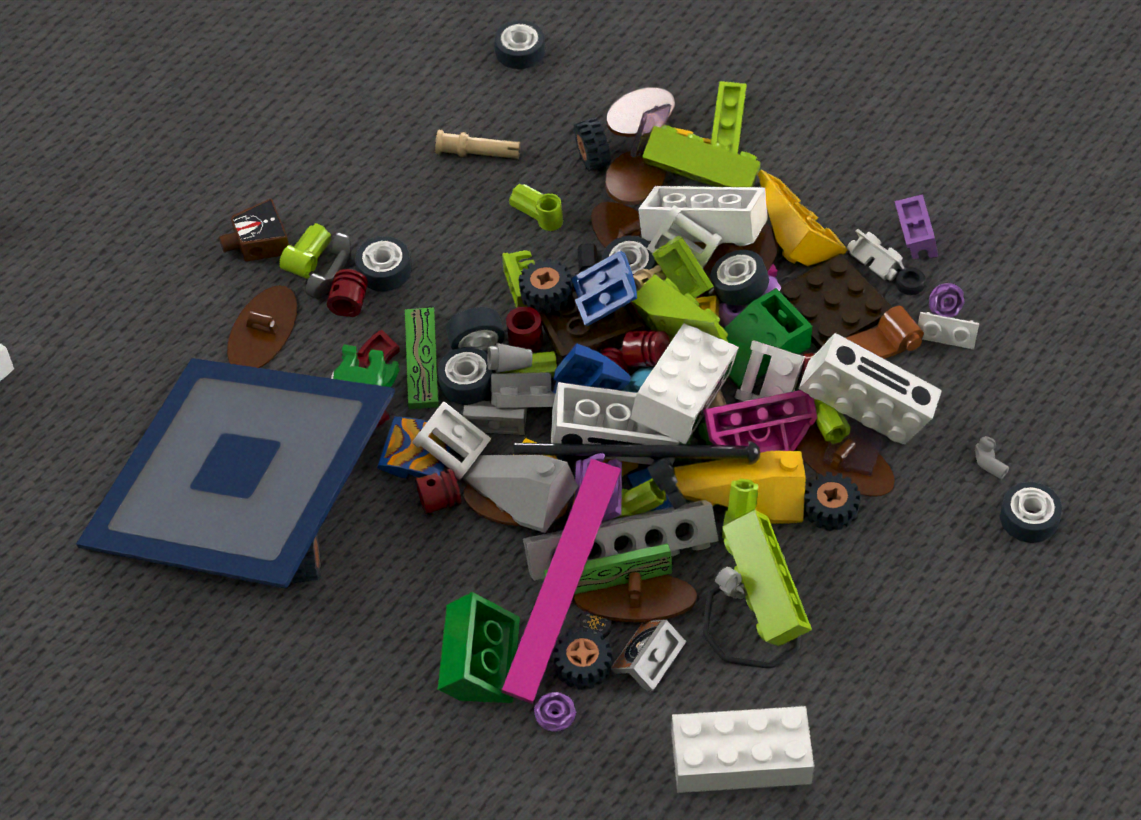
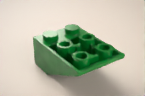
(769, 321)

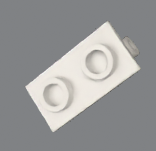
(869, 247)
(948, 330)

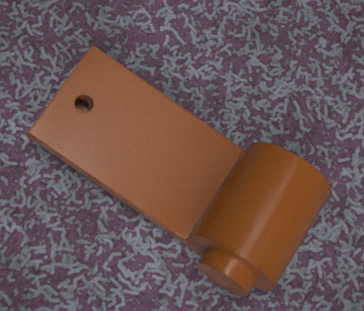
(893, 335)

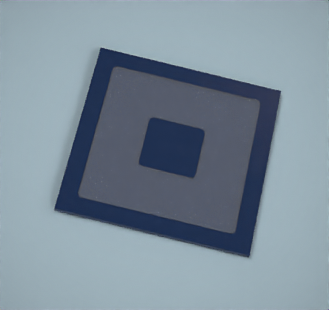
(237, 471)

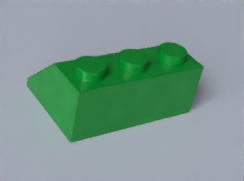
(477, 649)

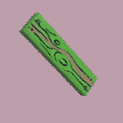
(421, 358)
(616, 568)

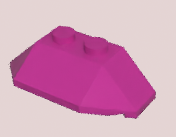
(769, 421)

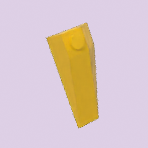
(796, 226)
(778, 477)

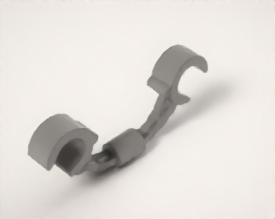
(729, 581)

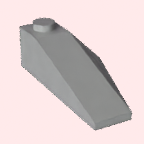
(524, 486)

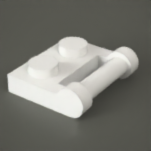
(666, 233)
(780, 376)
(457, 434)

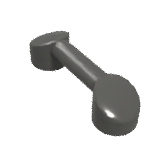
(321, 285)

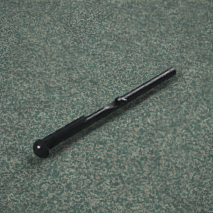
(749, 452)

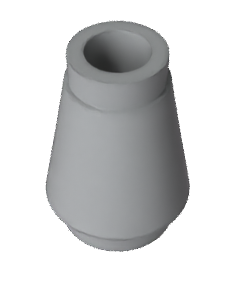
(507, 358)

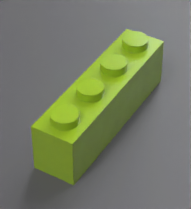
(700, 160)
(766, 579)

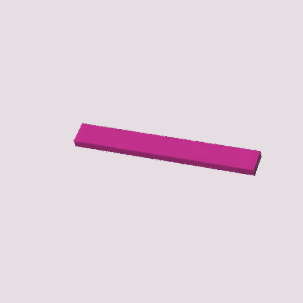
(561, 581)

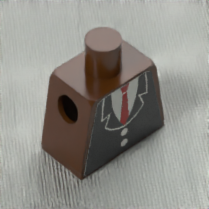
(256, 233)

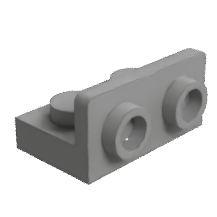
(521, 390)

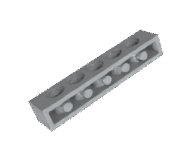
(700, 535)

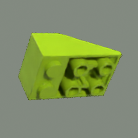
(667, 309)

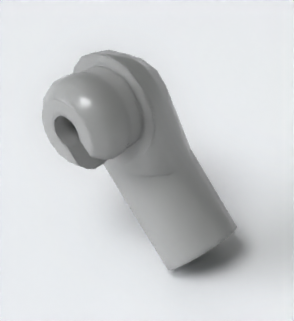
(986, 458)

